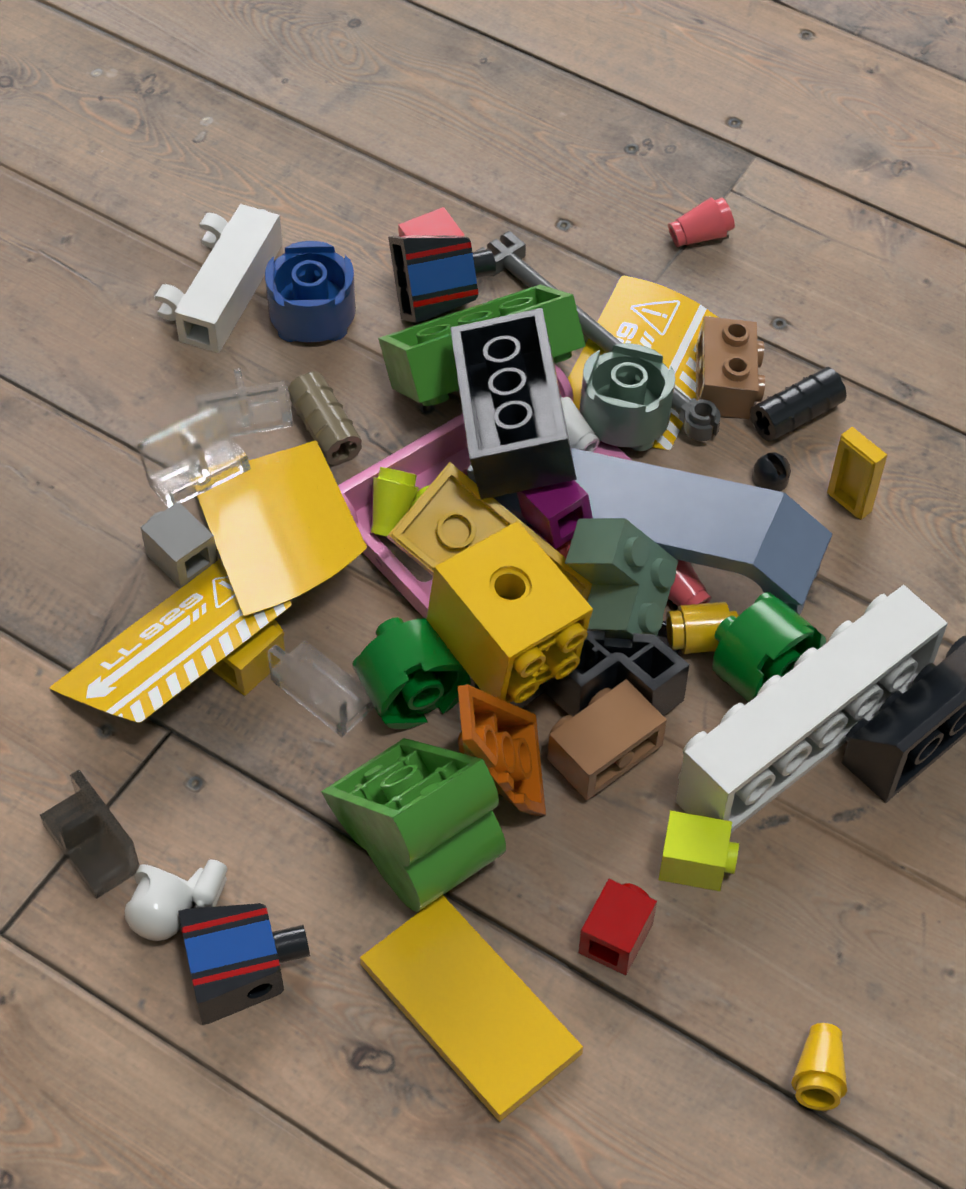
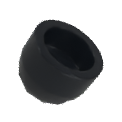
(766, 475)

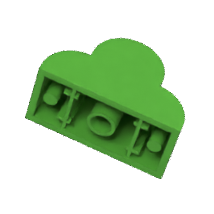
(421, 817)

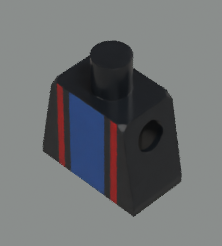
(436, 273)
(236, 956)

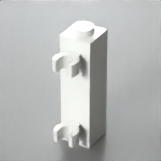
(226, 278)

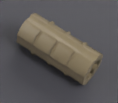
(324, 418)

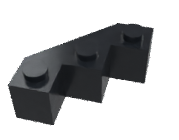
(609, 661)

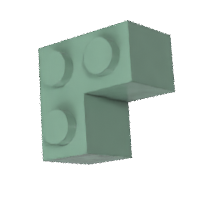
(627, 576)

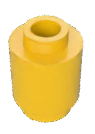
(695, 625)

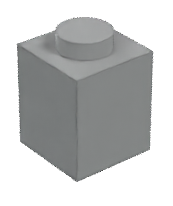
(179, 544)

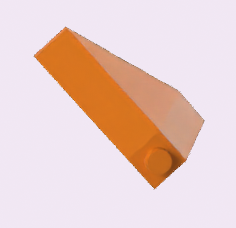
(508, 745)

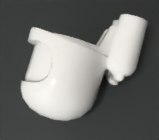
(161, 895)

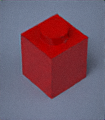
(617, 926)

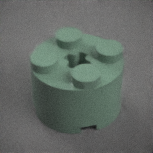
(627, 395)

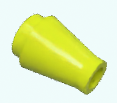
(392, 498)

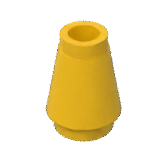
(821, 1069)

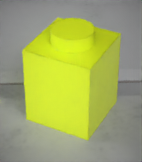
(698, 851)

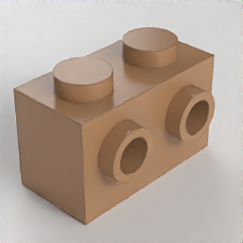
(729, 365)
(605, 738)

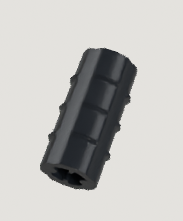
(798, 404)

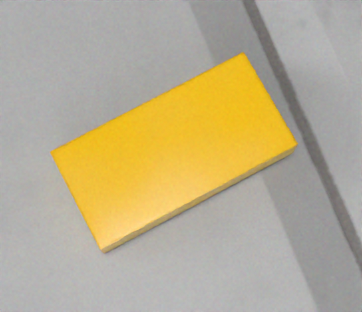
(856, 473)

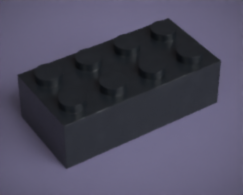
(512, 404)

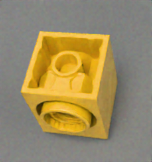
(508, 614)

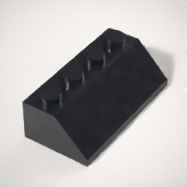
(911, 727)

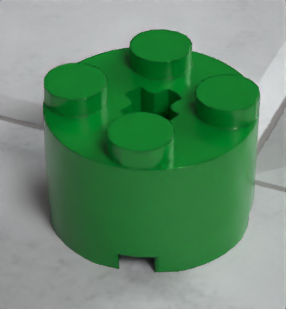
(761, 644)
(409, 673)

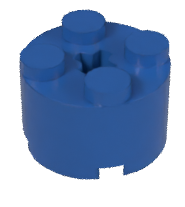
(310, 292)

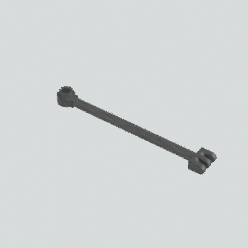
(696, 414)

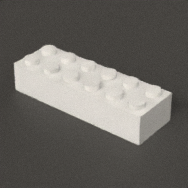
(808, 710)

